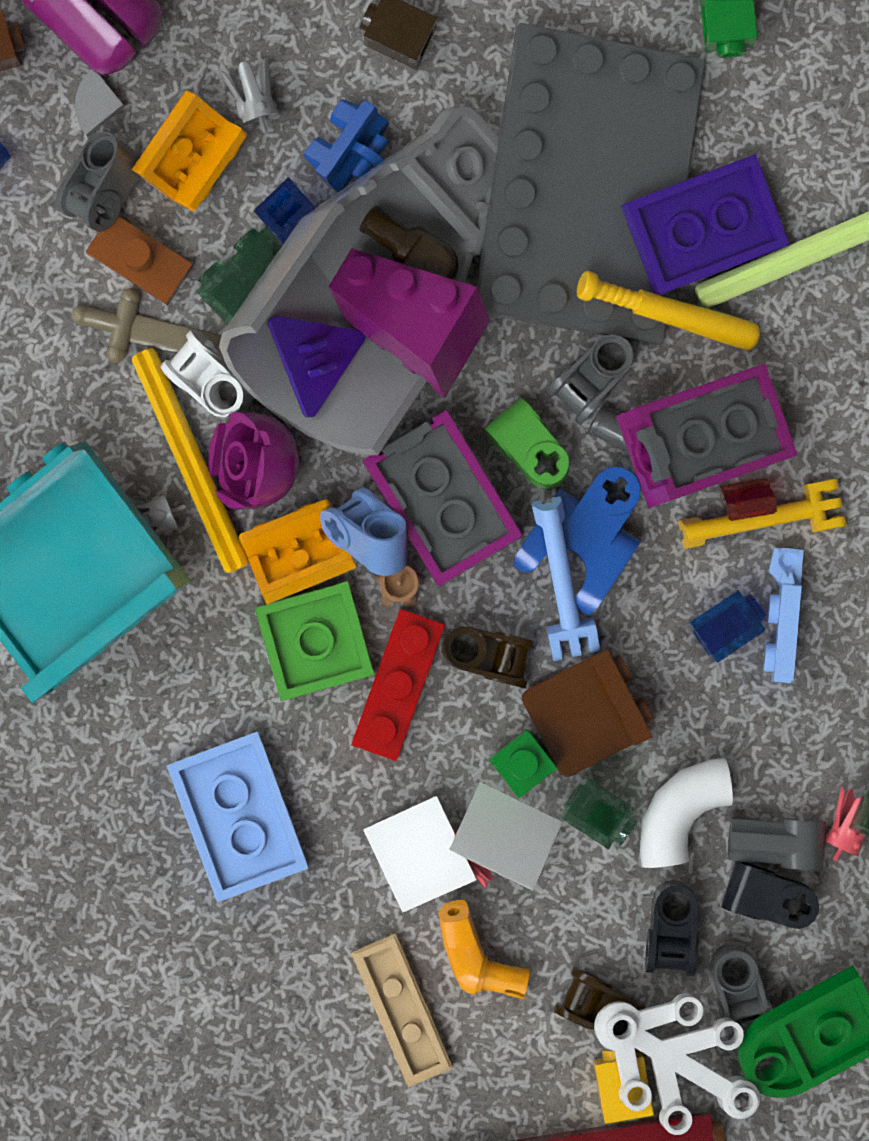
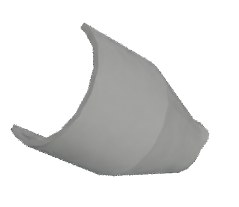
(430, 182)

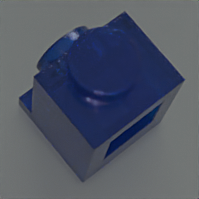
(285, 208)

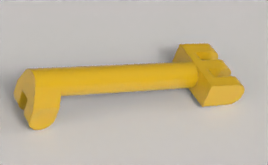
(813, 507)

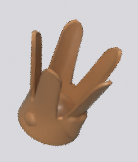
(400, 587)

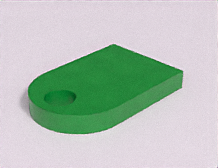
(809, 1036)

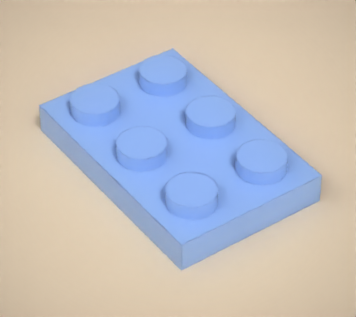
(237, 816)

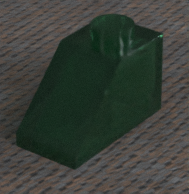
(598, 813)

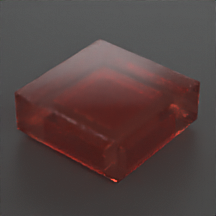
(748, 499)

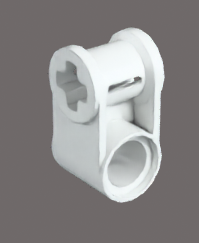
(200, 372)

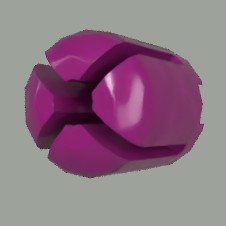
(93, 36)

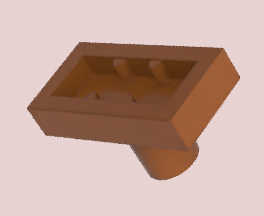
(140, 260)

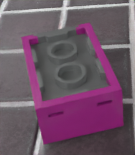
(706, 435)
(443, 497)

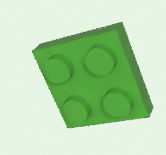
(314, 641)

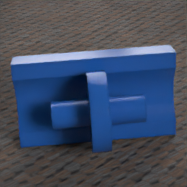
(356, 147)

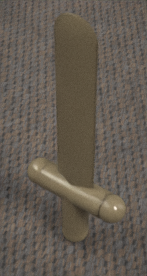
(130, 327)

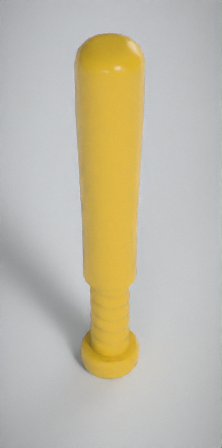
(679, 314)

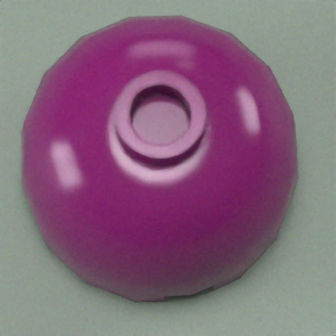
(253, 460)

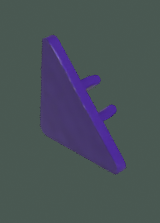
(313, 357)

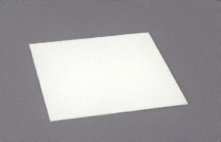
(506, 836)
(417, 854)

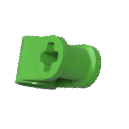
(523, 438)

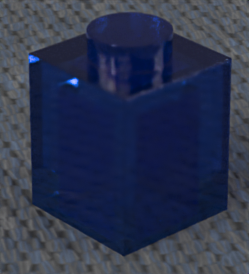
(728, 625)

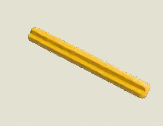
(190, 460)

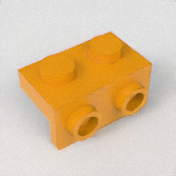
(189, 152)
(293, 553)

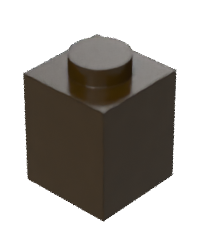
(398, 31)

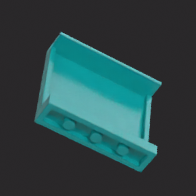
(75, 567)

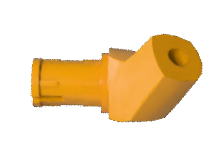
(467, 956)

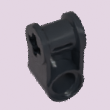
(761, 895)
(672, 933)

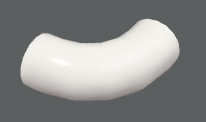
(677, 807)

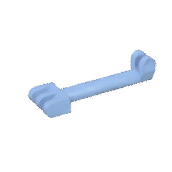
(570, 629)

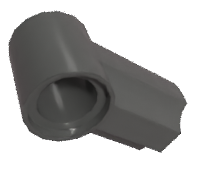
(786, 843)

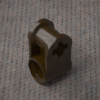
(492, 655)
(598, 996)

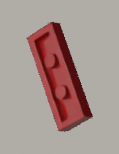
(398, 685)

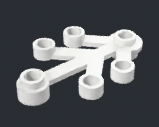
(670, 1056)

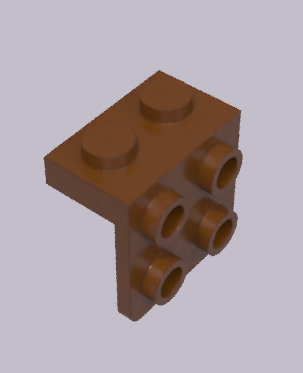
(588, 713)

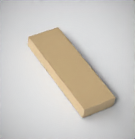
(401, 1010)

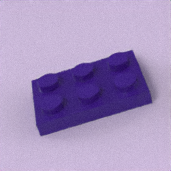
(705, 225)

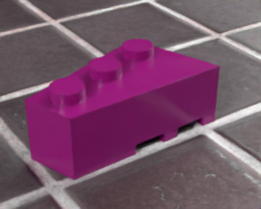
(412, 314)

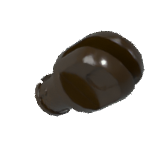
(411, 246)

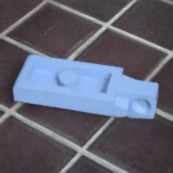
(784, 612)

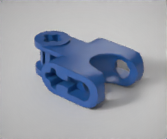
(594, 533)

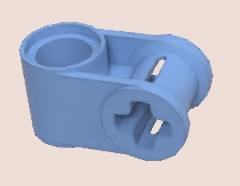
(368, 532)

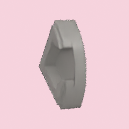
(95, 103)

